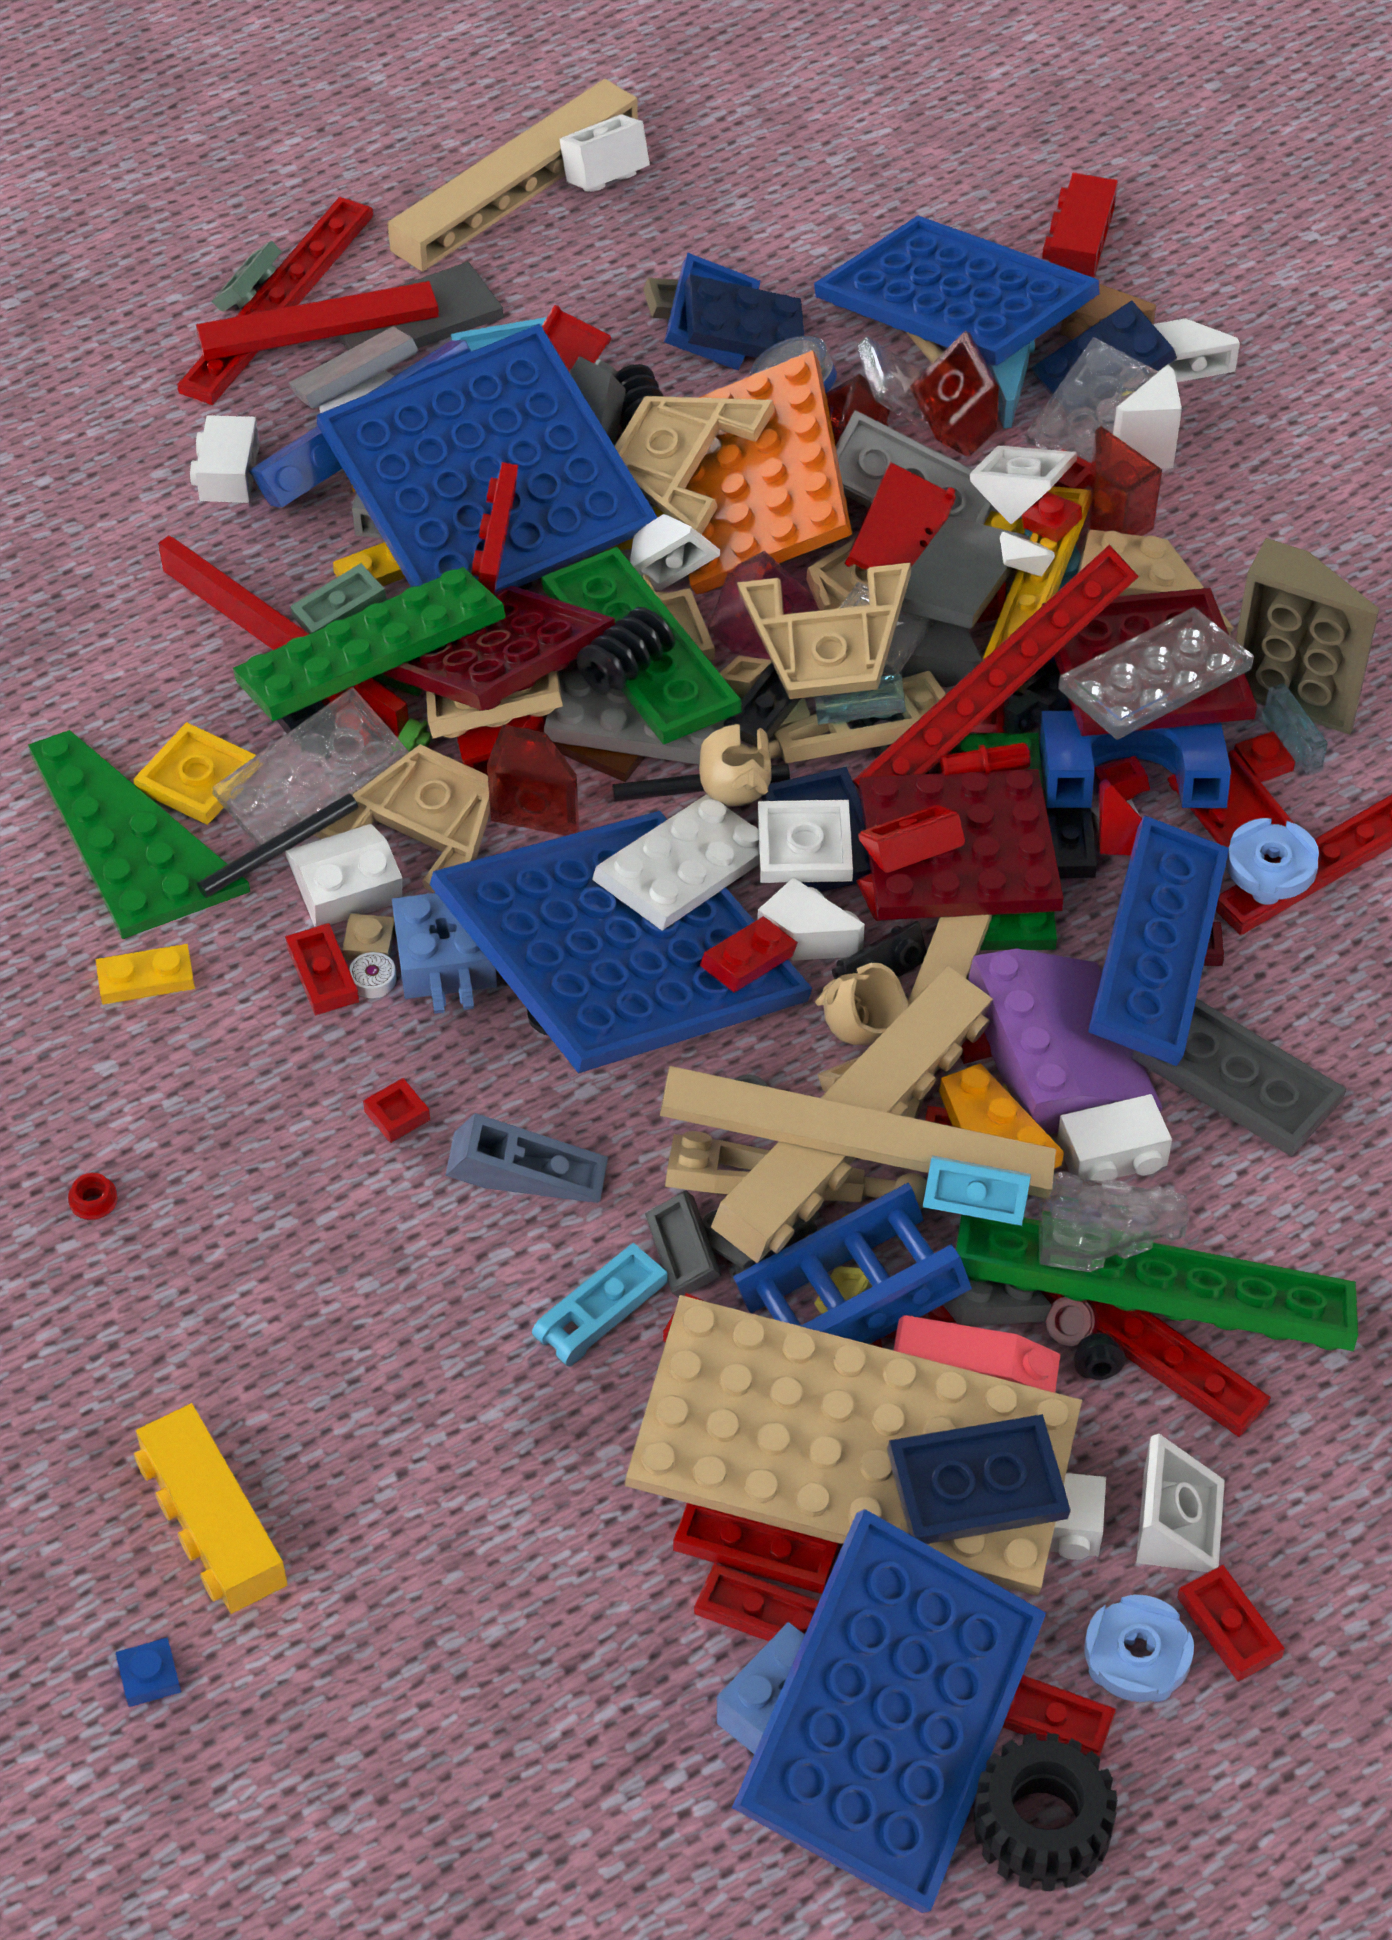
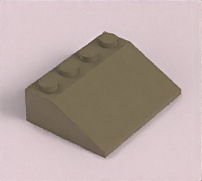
(1306, 633)

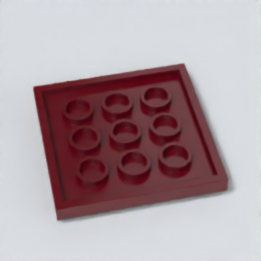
(1136, 614)
(507, 655)
(1006, 852)

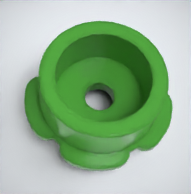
(415, 734)

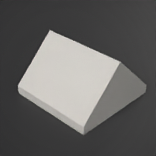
(1152, 419)
(1019, 477)
(1179, 1510)

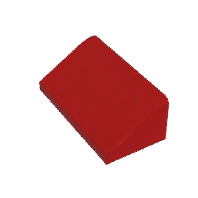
(913, 837)

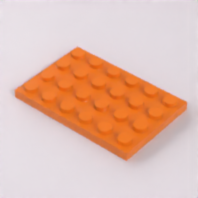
(775, 491)

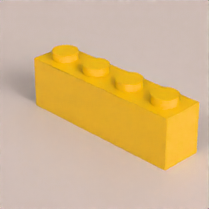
(210, 1508)

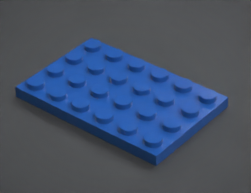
(953, 282)
(890, 1711)

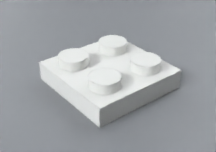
(805, 841)

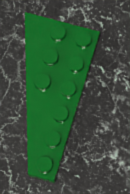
(129, 844)

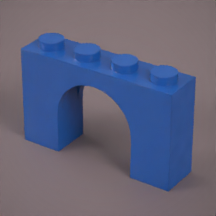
(1191, 753)

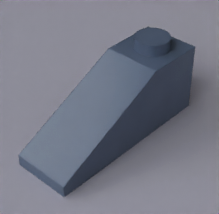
(523, 1162)

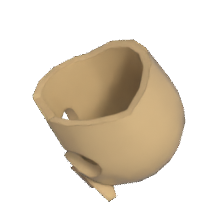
(734, 777)
(863, 1003)

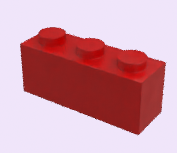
(1082, 223)

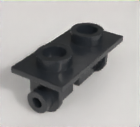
(898, 950)

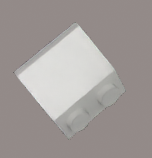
(346, 874)

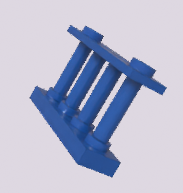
(875, 1312)

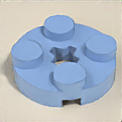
(1269, 880)
(1134, 1677)

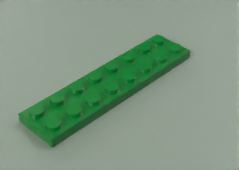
(1173, 1283)

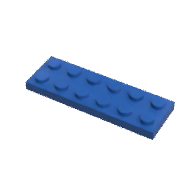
(1159, 941)

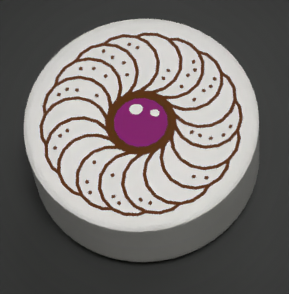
(373, 974)

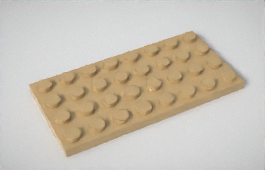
(801, 1424)

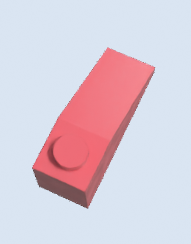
(979, 1350)

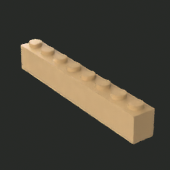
(500, 180)
(884, 1078)

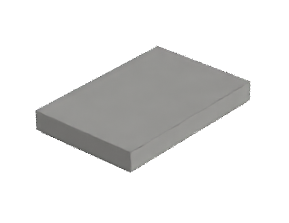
(353, 367)

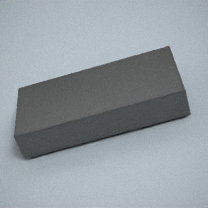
(683, 1244)

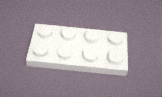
(681, 862)

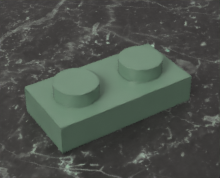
(255, 269)
(338, 599)

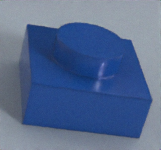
(148, 1672)

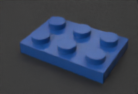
(677, 326)

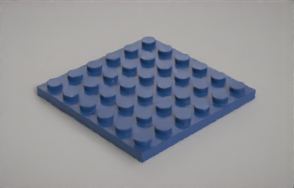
(435, 439)
(591, 964)

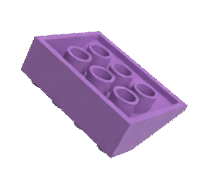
(1043, 1036)

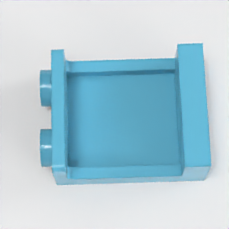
(977, 1190)

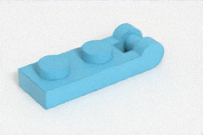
(600, 1303)

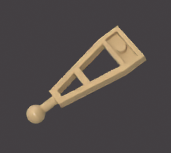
(804, 738)
(696, 1159)

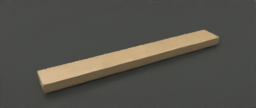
(845, 1127)

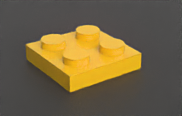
(188, 769)

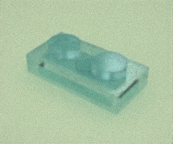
(878, 703)
(1294, 729)

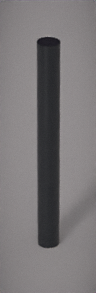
(677, 785)
(277, 845)

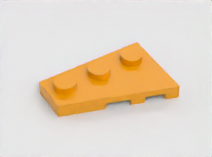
(984, 1106)

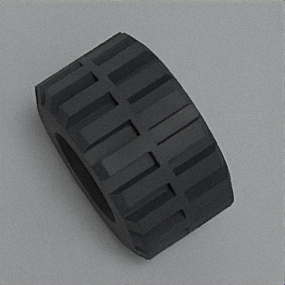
(1034, 1851)

